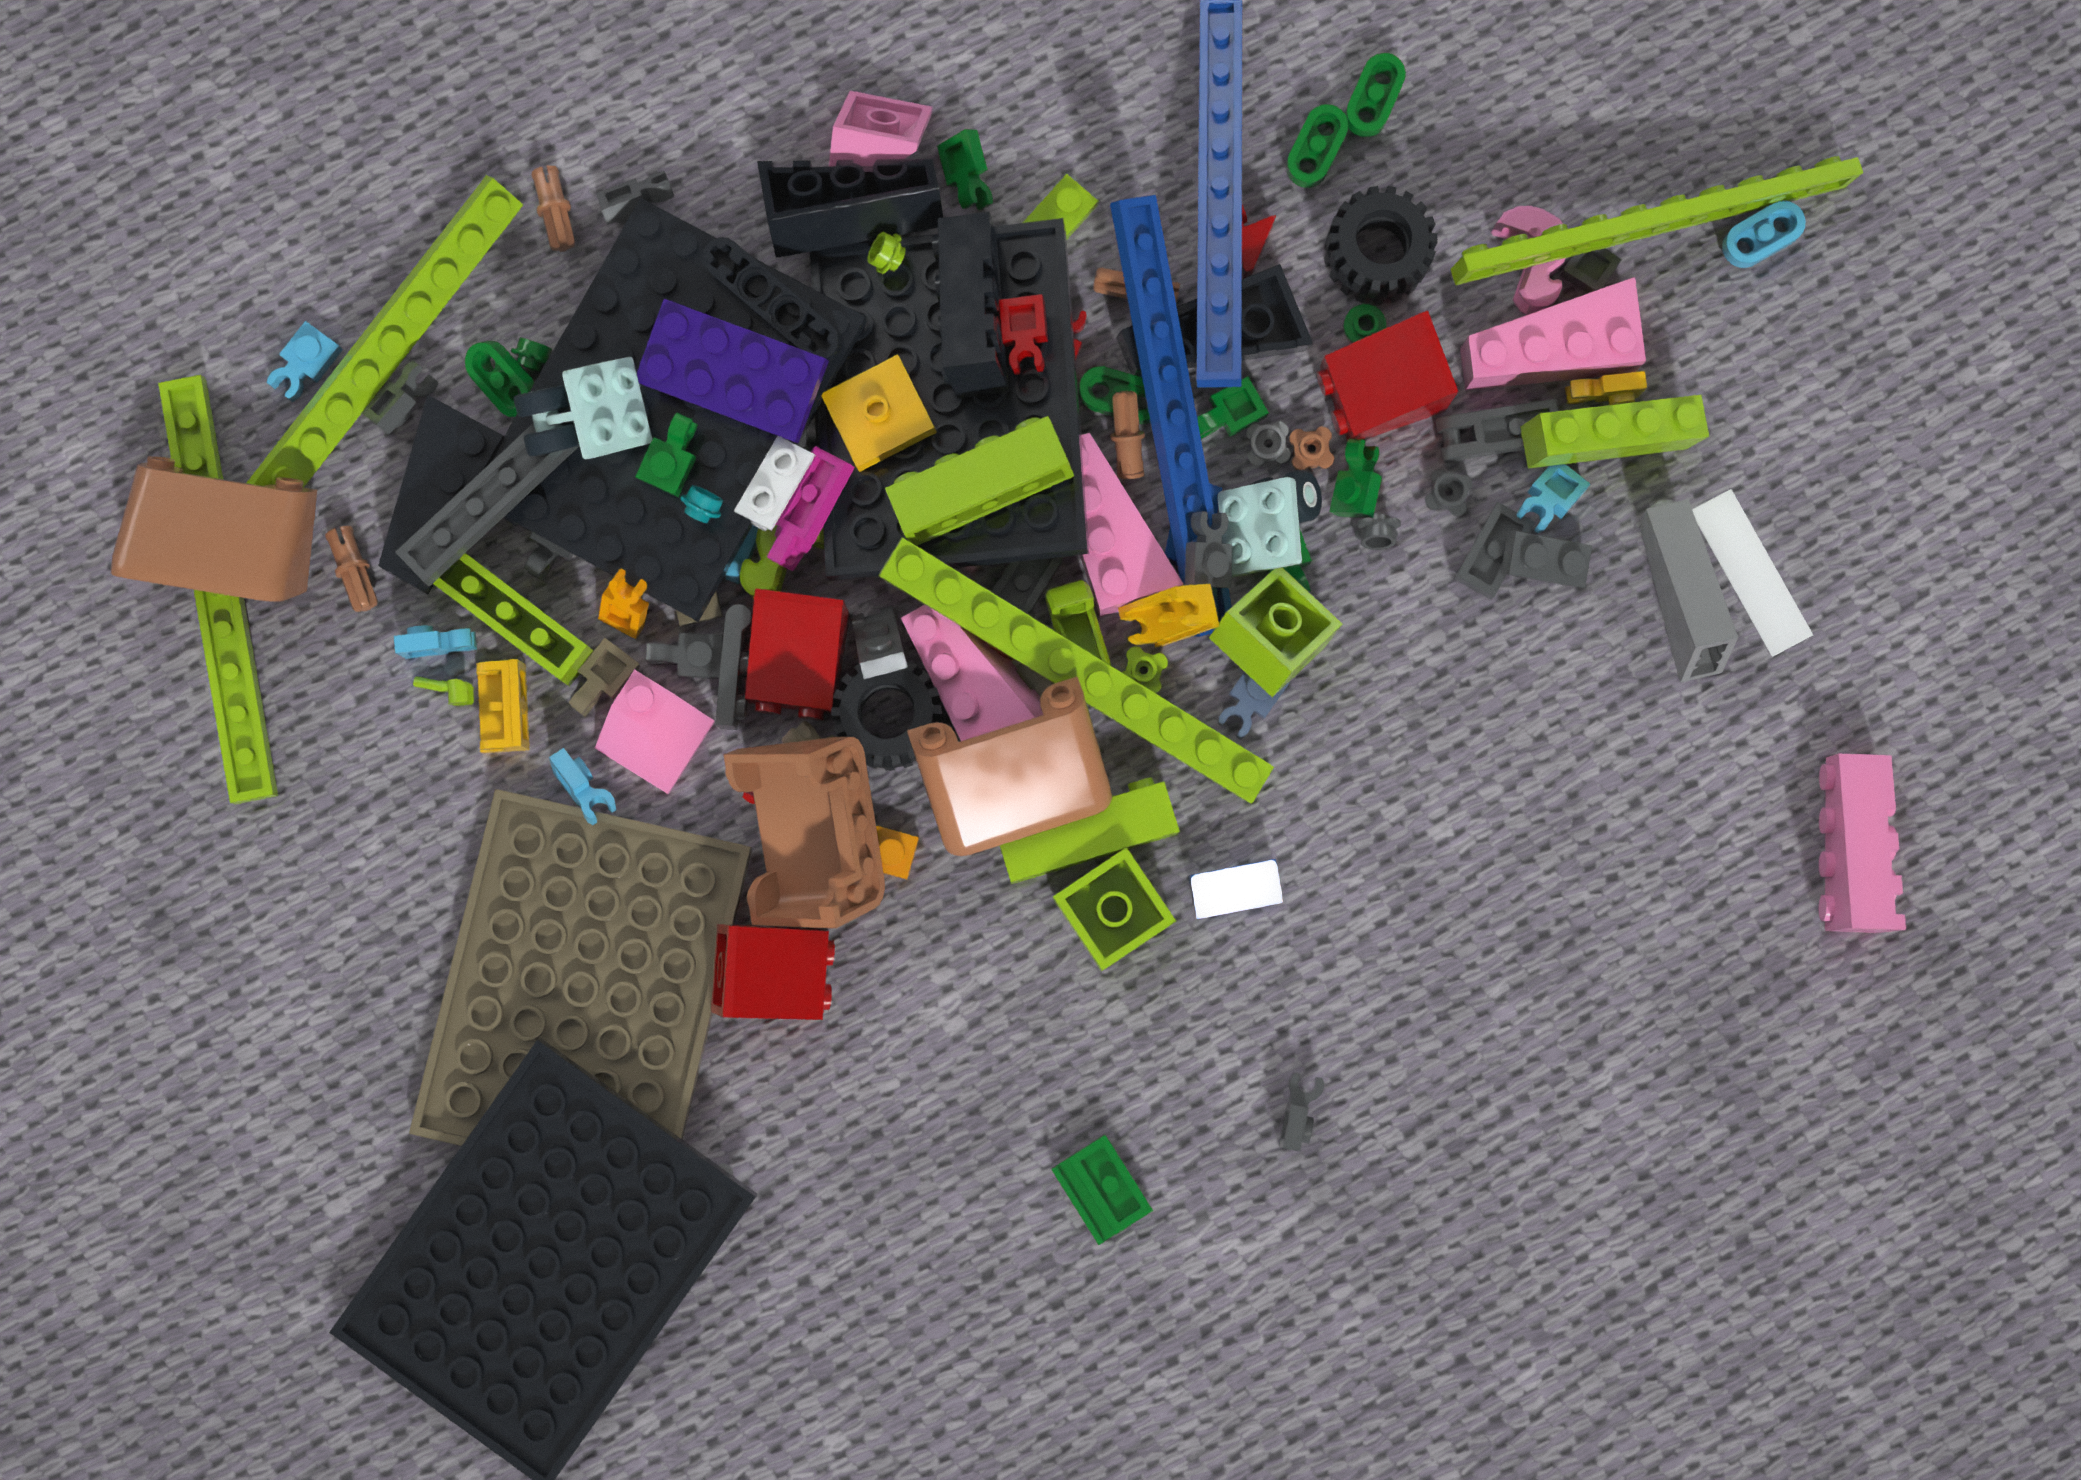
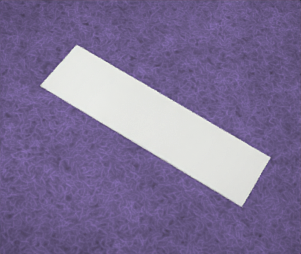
(1751, 573)

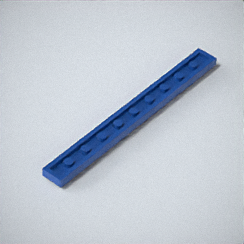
(1220, 195)
(1165, 374)

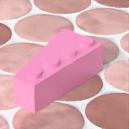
(1560, 343)
(1123, 553)
(971, 678)
(1859, 845)

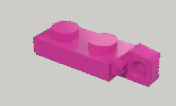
(809, 508)

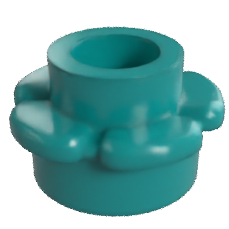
(701, 504)

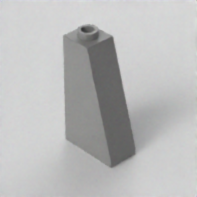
(1687, 591)

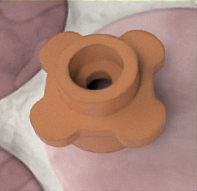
(1302, 457)

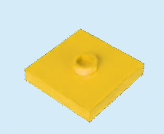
(878, 413)

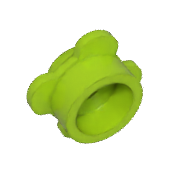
(1154, 664)

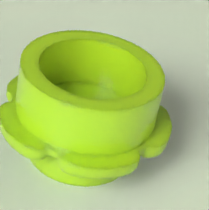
(886, 252)

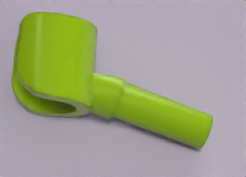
(458, 691)

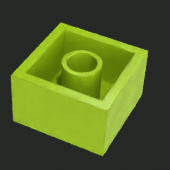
(1275, 630)
(1113, 909)

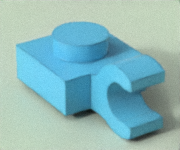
(575, 779)

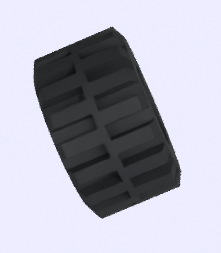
(1387, 212)
(855, 693)

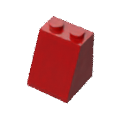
(1388, 379)
(795, 653)
(771, 972)

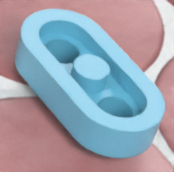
(1762, 236)

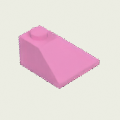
(877, 129)
(652, 731)

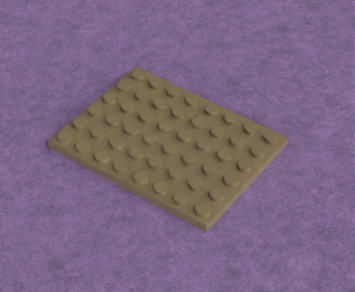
(585, 943)

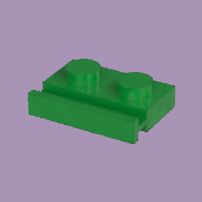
(1101, 1189)

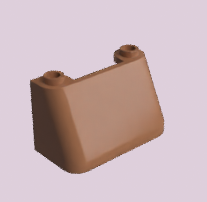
(216, 533)
(1015, 776)
(812, 830)

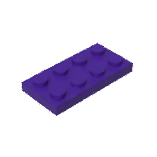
(731, 370)

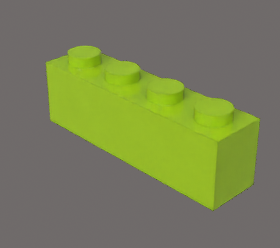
(1614, 431)
(979, 480)
(515, 618)
(1128, 822)

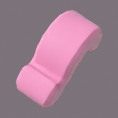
(1535, 287)

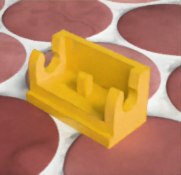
(1172, 614)
(503, 706)

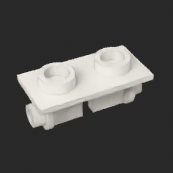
(774, 483)

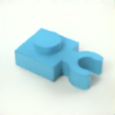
(308, 355)
(1553, 494)
(424, 642)

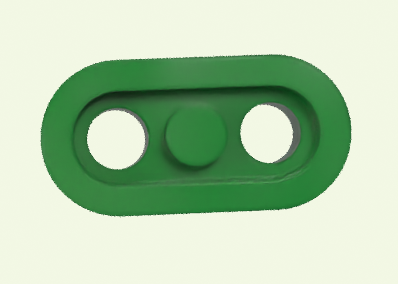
(1375, 97)
(1315, 147)
(501, 382)
(1115, 382)

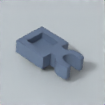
(1250, 699)

